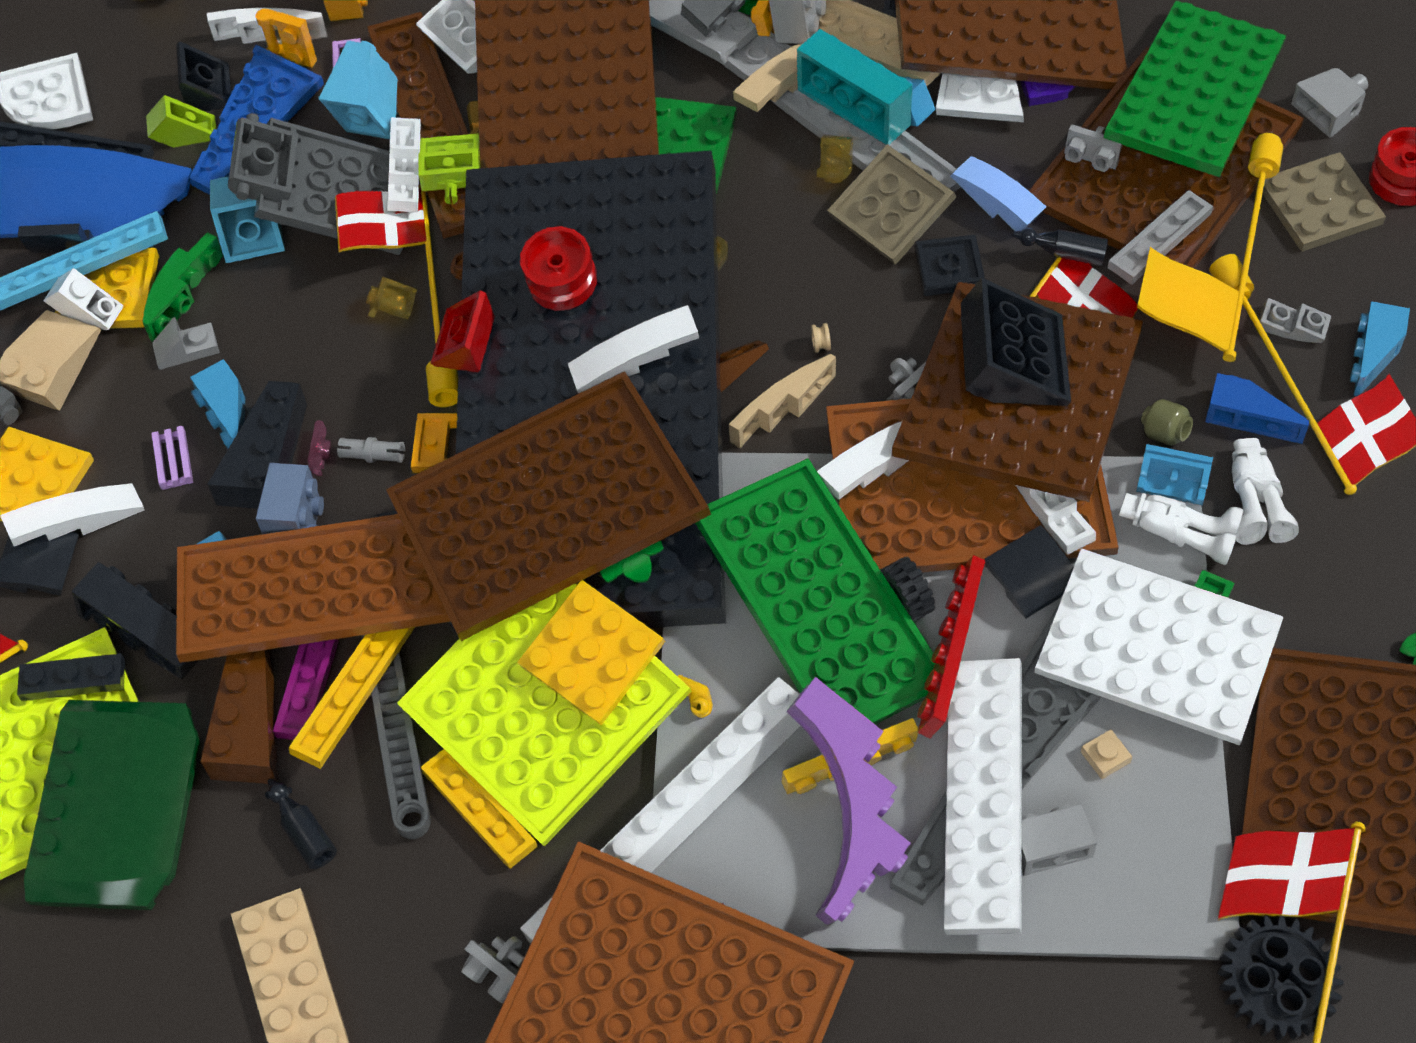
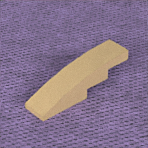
(769, 81)
(788, 395)

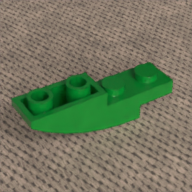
(173, 286)

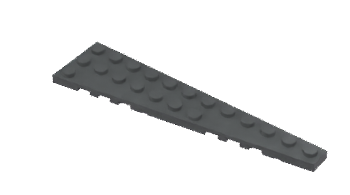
(1048, 718)

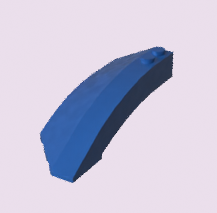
(83, 187)

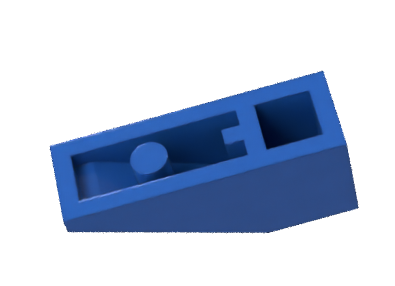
(1249, 408)

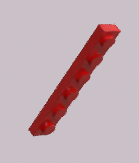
(948, 653)

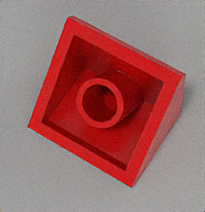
(464, 334)

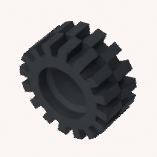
(910, 587)

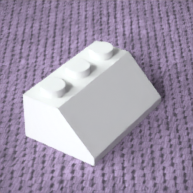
(453, 29)

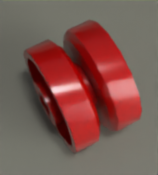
(1395, 167)
(558, 268)

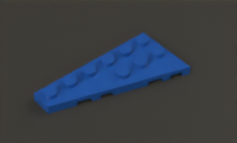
(271, 90)

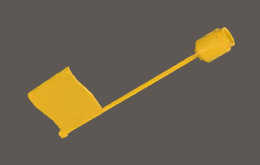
(1196, 299)

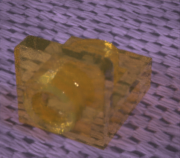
(835, 158)
(391, 298)

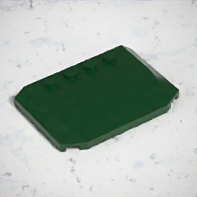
(112, 805)

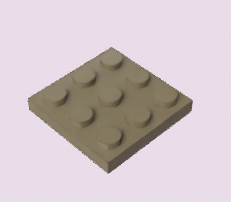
(1322, 202)
(891, 204)

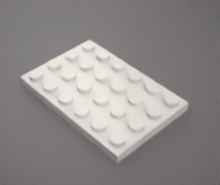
(1159, 646)

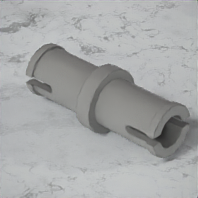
(371, 449)

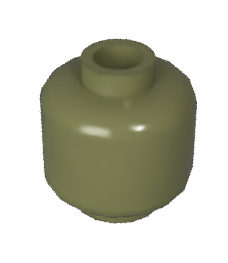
(1167, 422)

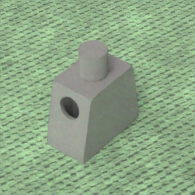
(1330, 99)

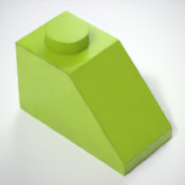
(179, 123)

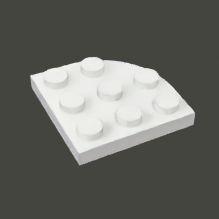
(46, 93)

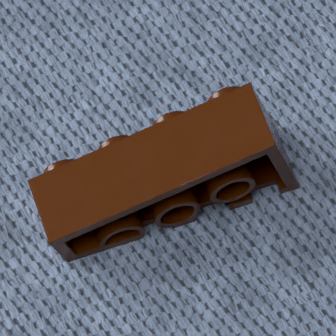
(242, 723)

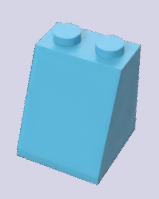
(361, 91)
(238, 230)

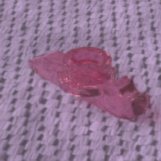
(319, 449)

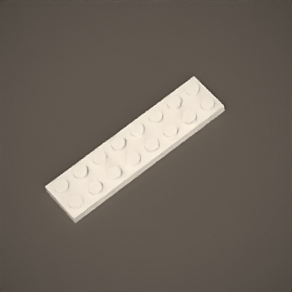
(984, 800)

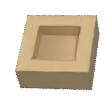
(1106, 754)

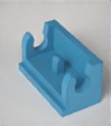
(1174, 474)

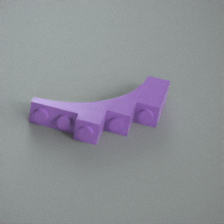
(863, 792)

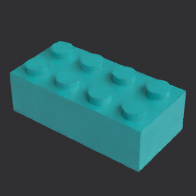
(854, 86)

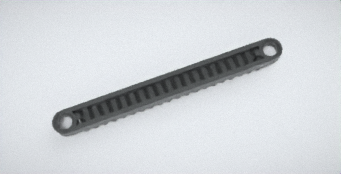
(400, 751)

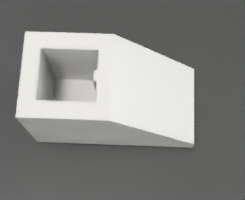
(83, 300)

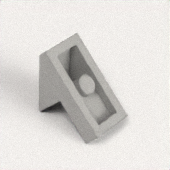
(178, 346)

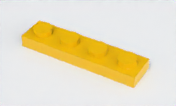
(807, 774)
(479, 809)

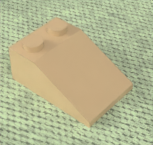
(47, 359)

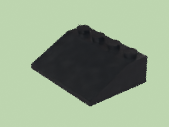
(1013, 348)

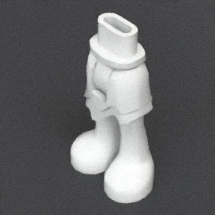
(1257, 483)
(1171, 521)

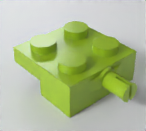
(445, 162)

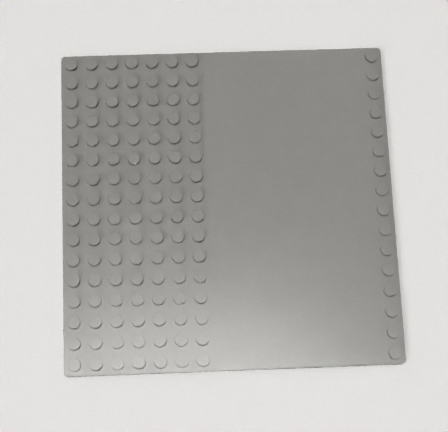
(1154, 821)

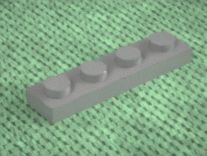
(1161, 235)

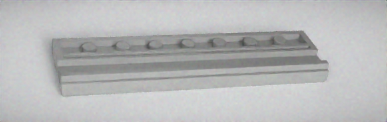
(732, 36)

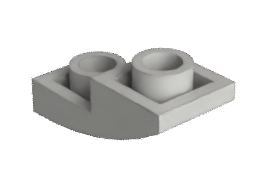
(1300, 325)

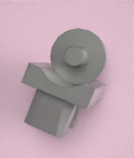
(1092, 147)
(904, 372)
(484, 959)

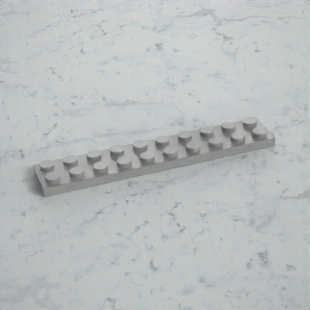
(825, 122)

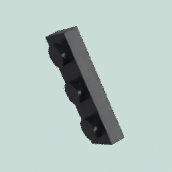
(71, 677)

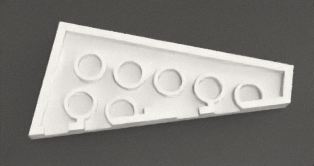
(979, 98)

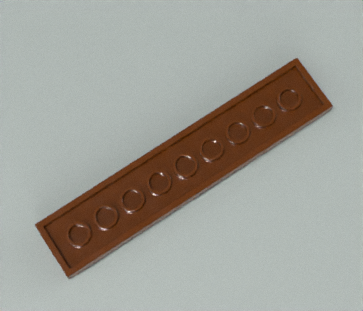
(423, 95)

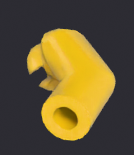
(699, 698)

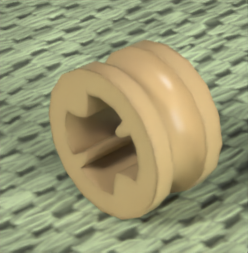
(820, 337)

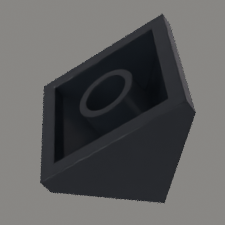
(202, 78)

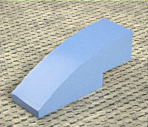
(998, 193)

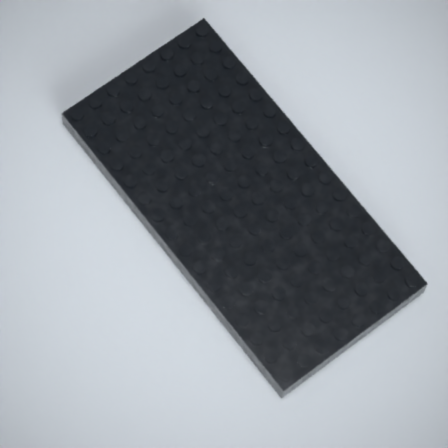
(652, 253)

